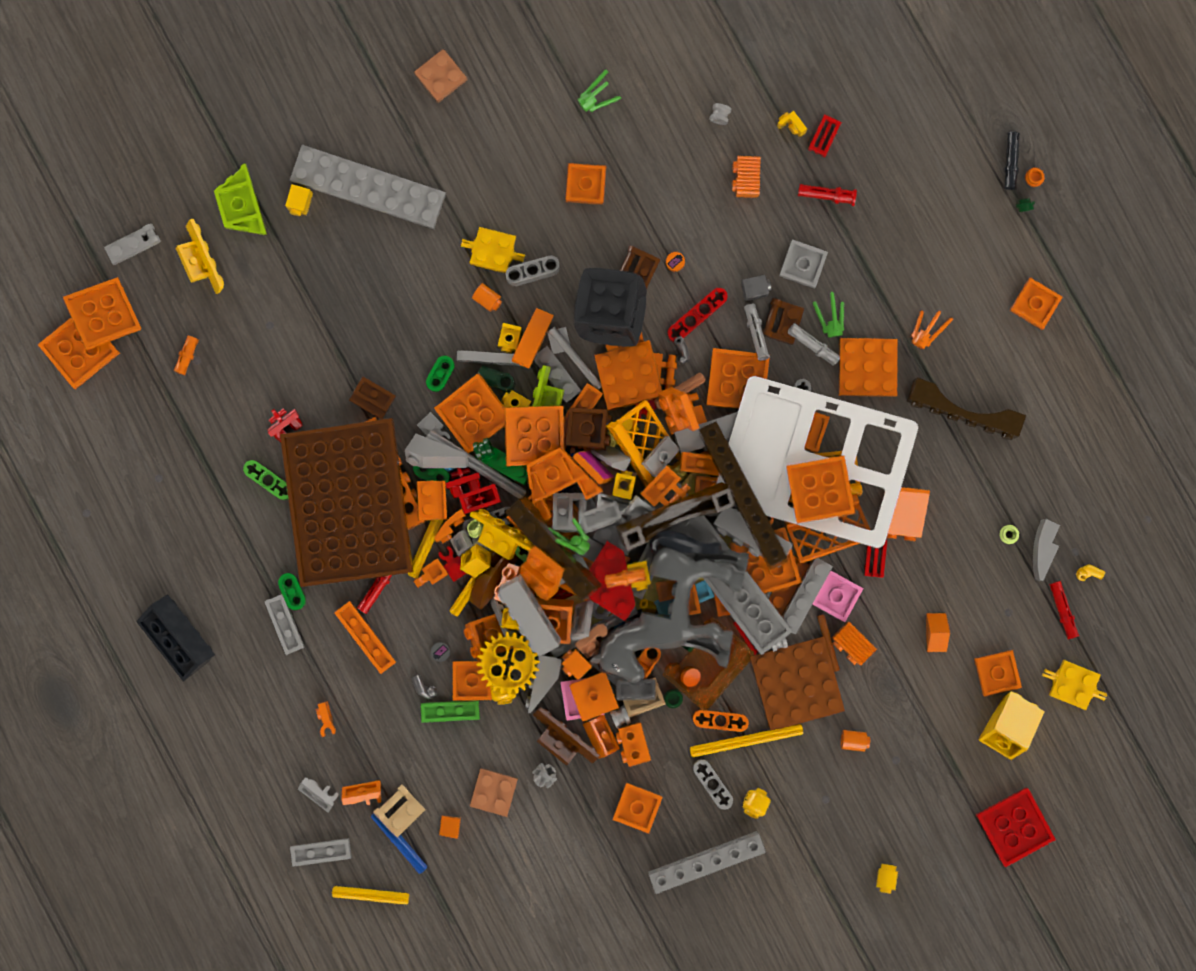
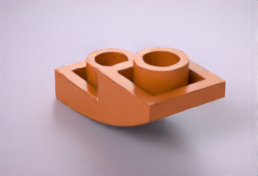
(446, 531)

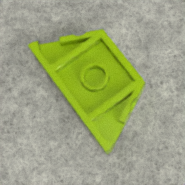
(239, 203)

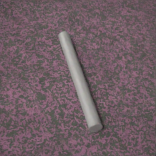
(576, 359)

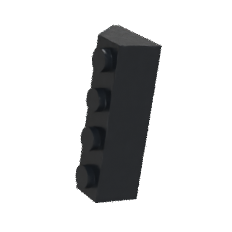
(175, 637)

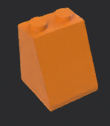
(909, 514)

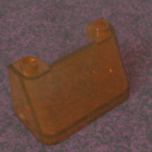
(713, 677)

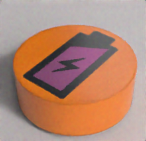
(675, 261)

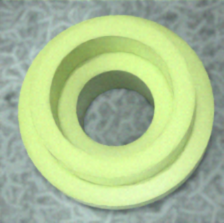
(475, 528)
(1015, 534)

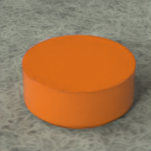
(690, 676)

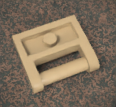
(404, 815)

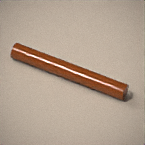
(825, 633)

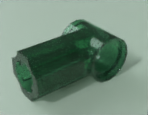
(494, 378)

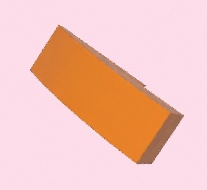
(532, 338)

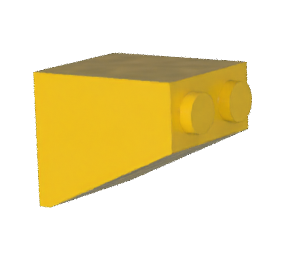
(1012, 726)

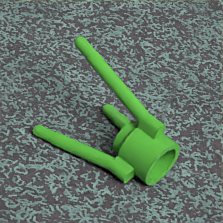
(587, 99)
(836, 326)
(577, 543)

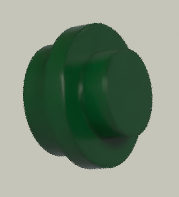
(1025, 205)
(673, 698)

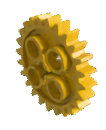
(490, 659)

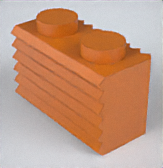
(747, 176)
(853, 643)

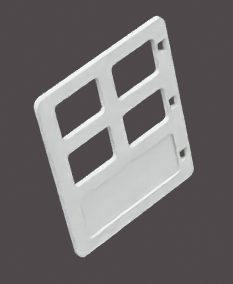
(773, 434)

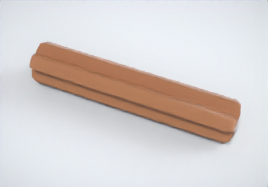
(687, 386)

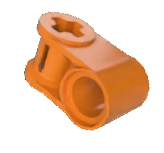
(648, 663)

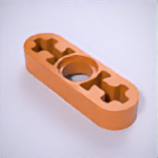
(734, 727)

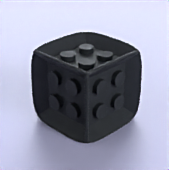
(610, 307)

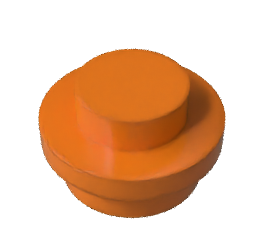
(1034, 177)

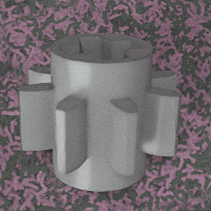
(544, 775)

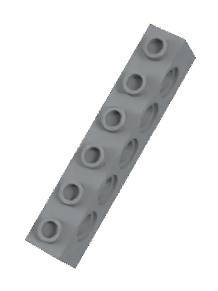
(706, 862)

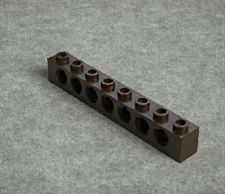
(743, 496)

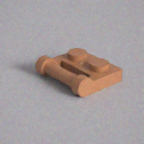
(590, 645)

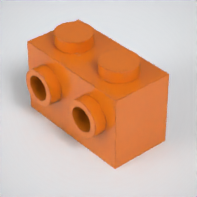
(575, 664)
(634, 744)

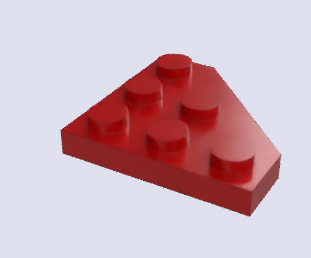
(616, 599)

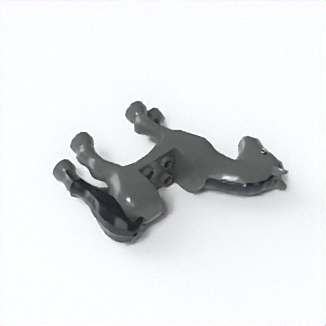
(683, 561)

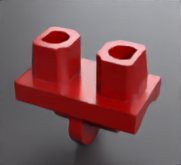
(291, 418)
(455, 485)

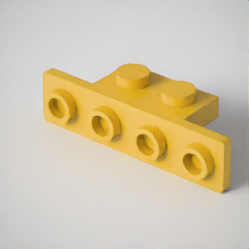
(197, 258)
(499, 536)

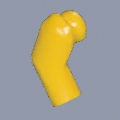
(1089, 570)

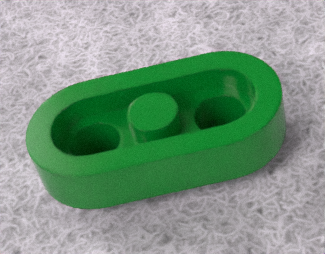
(440, 374)
(431, 474)
(291, 592)

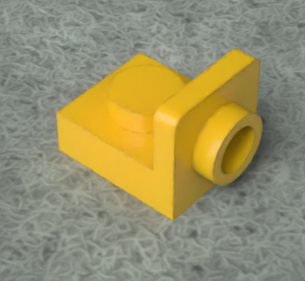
(795, 124)

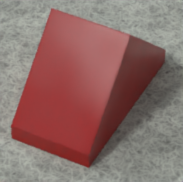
(480, 499)

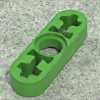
(253, 476)

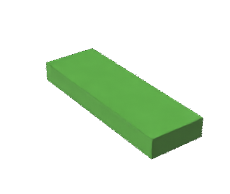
(450, 711)

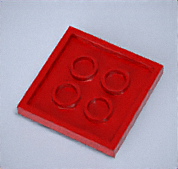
(1015, 827)

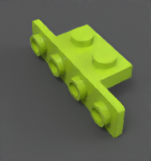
(545, 394)

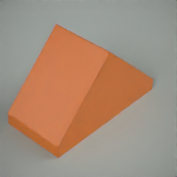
(937, 632)

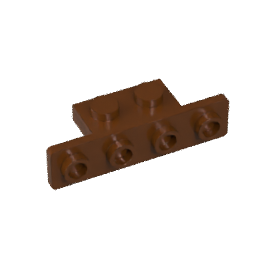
(561, 741)

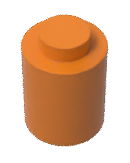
(487, 298)
(854, 740)

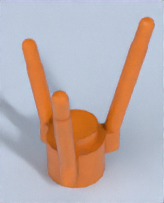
(921, 339)

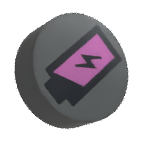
(440, 651)

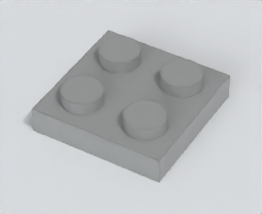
(803, 264)

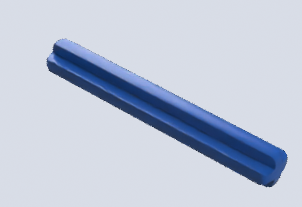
(403, 847)

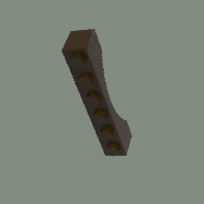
(928, 395)
(533, 526)
(643, 528)

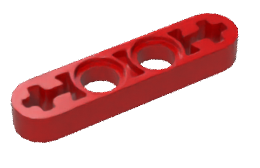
(695, 313)

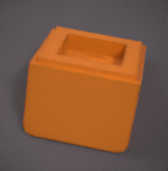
(450, 826)

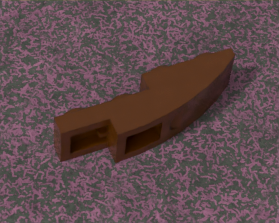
(487, 581)

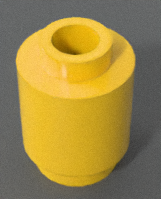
(887, 878)

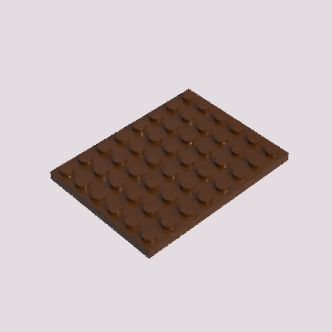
(346, 502)

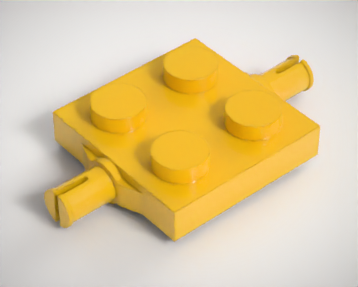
(492, 250)
(1074, 684)

